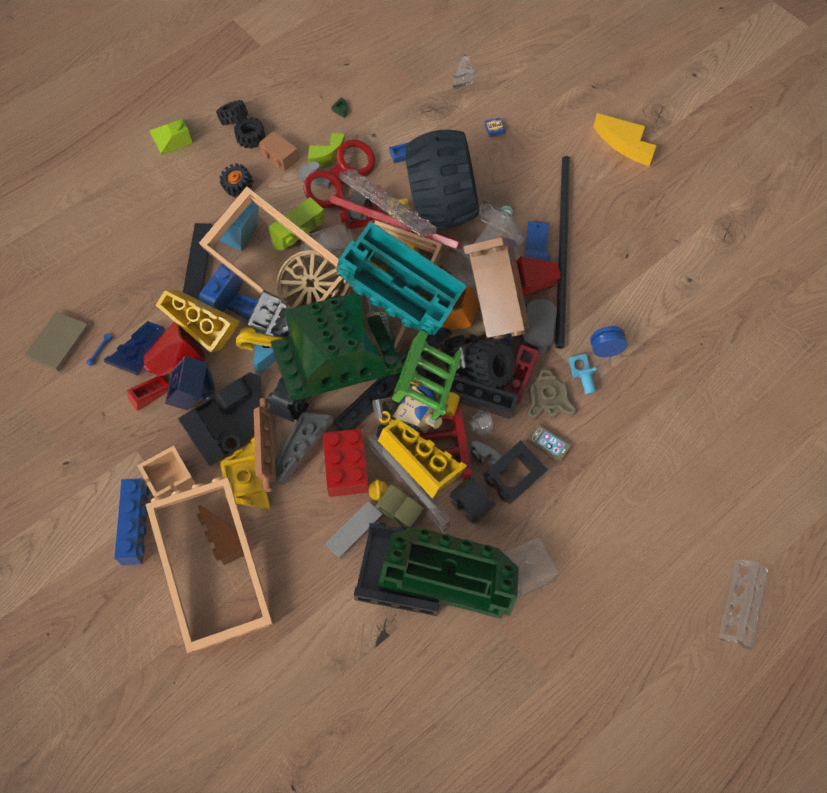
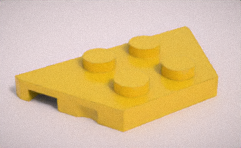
(241, 472)

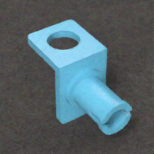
(585, 374)

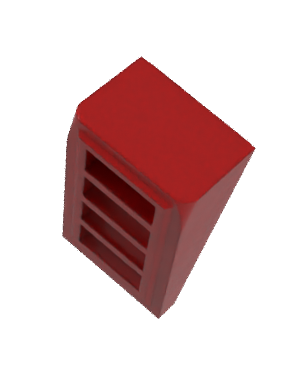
(144, 400)

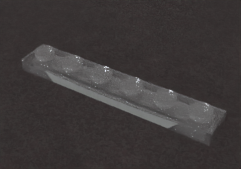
(430, 506)

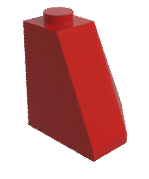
(537, 274)
(170, 350)

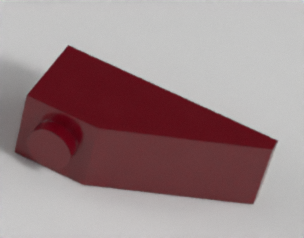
(525, 364)

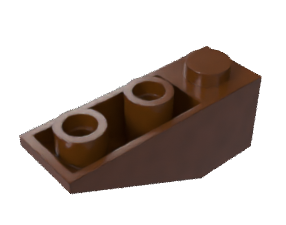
(222, 535)

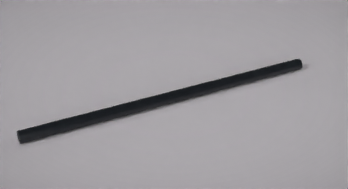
(563, 250)

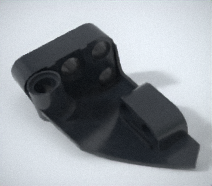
(222, 417)

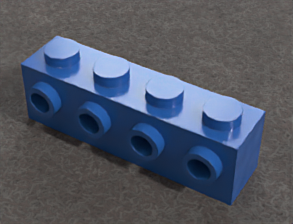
(131, 522)

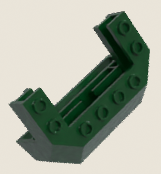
(450, 571)

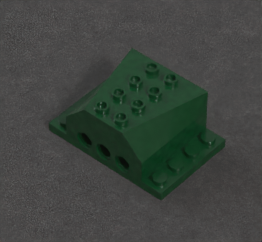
(333, 347)

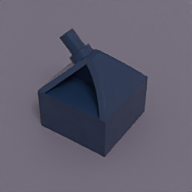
(189, 384)

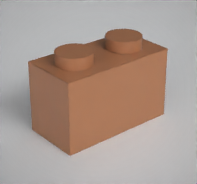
(278, 151)

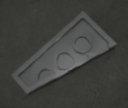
(300, 442)

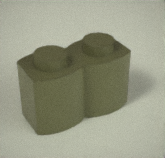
(399, 506)

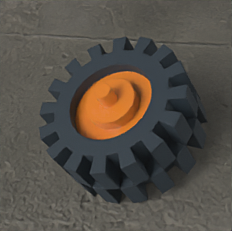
(236, 179)

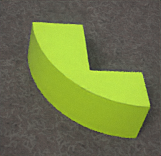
(326, 154)

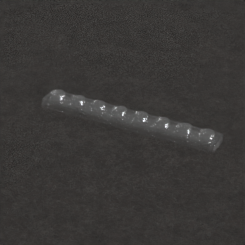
(388, 203)

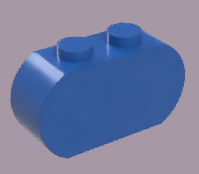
(220, 288)

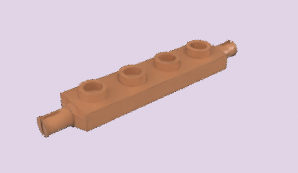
(264, 445)

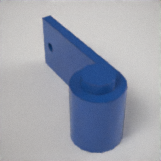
(537, 241)

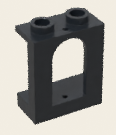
(530, 461)

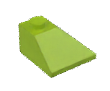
(171, 136)

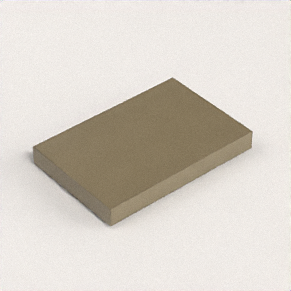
(57, 341)

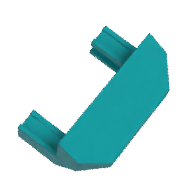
(404, 278)

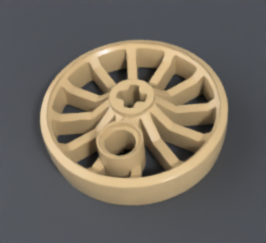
(303, 281)

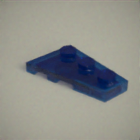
(131, 354)

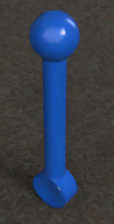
(107, 337)

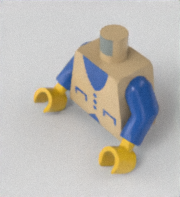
(414, 412)

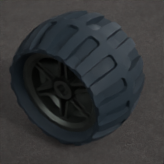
(442, 178)

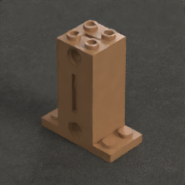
(498, 287)

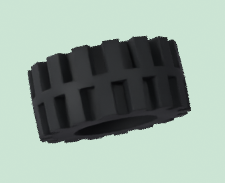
(232, 112)
(249, 125)

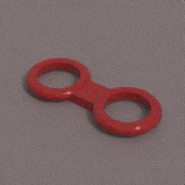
(334, 174)

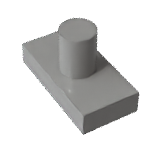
(306, 169)

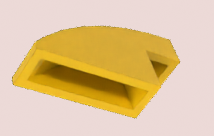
(624, 138)

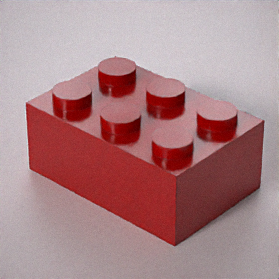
(345, 462)

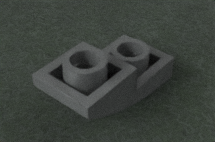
(485, 453)

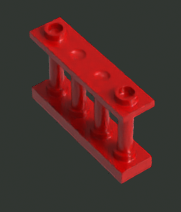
(458, 433)

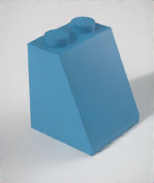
(242, 228)

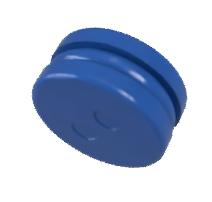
(608, 341)

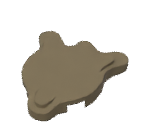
(549, 396)

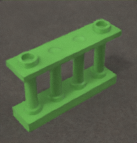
(409, 375)

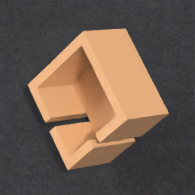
(166, 473)

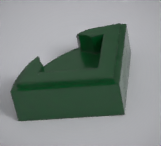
(340, 108)

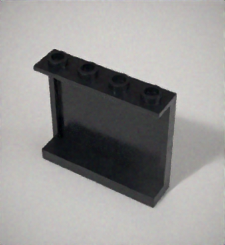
(370, 572)

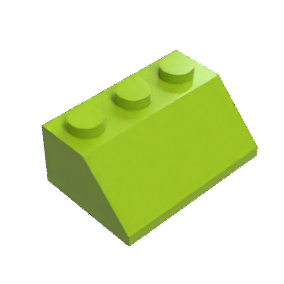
(305, 216)

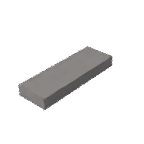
(353, 530)

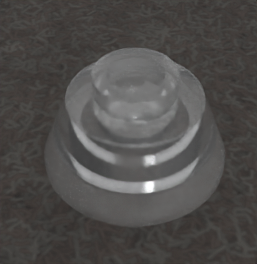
(482, 423)

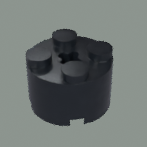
(457, 343)
(281, 405)
(472, 499)

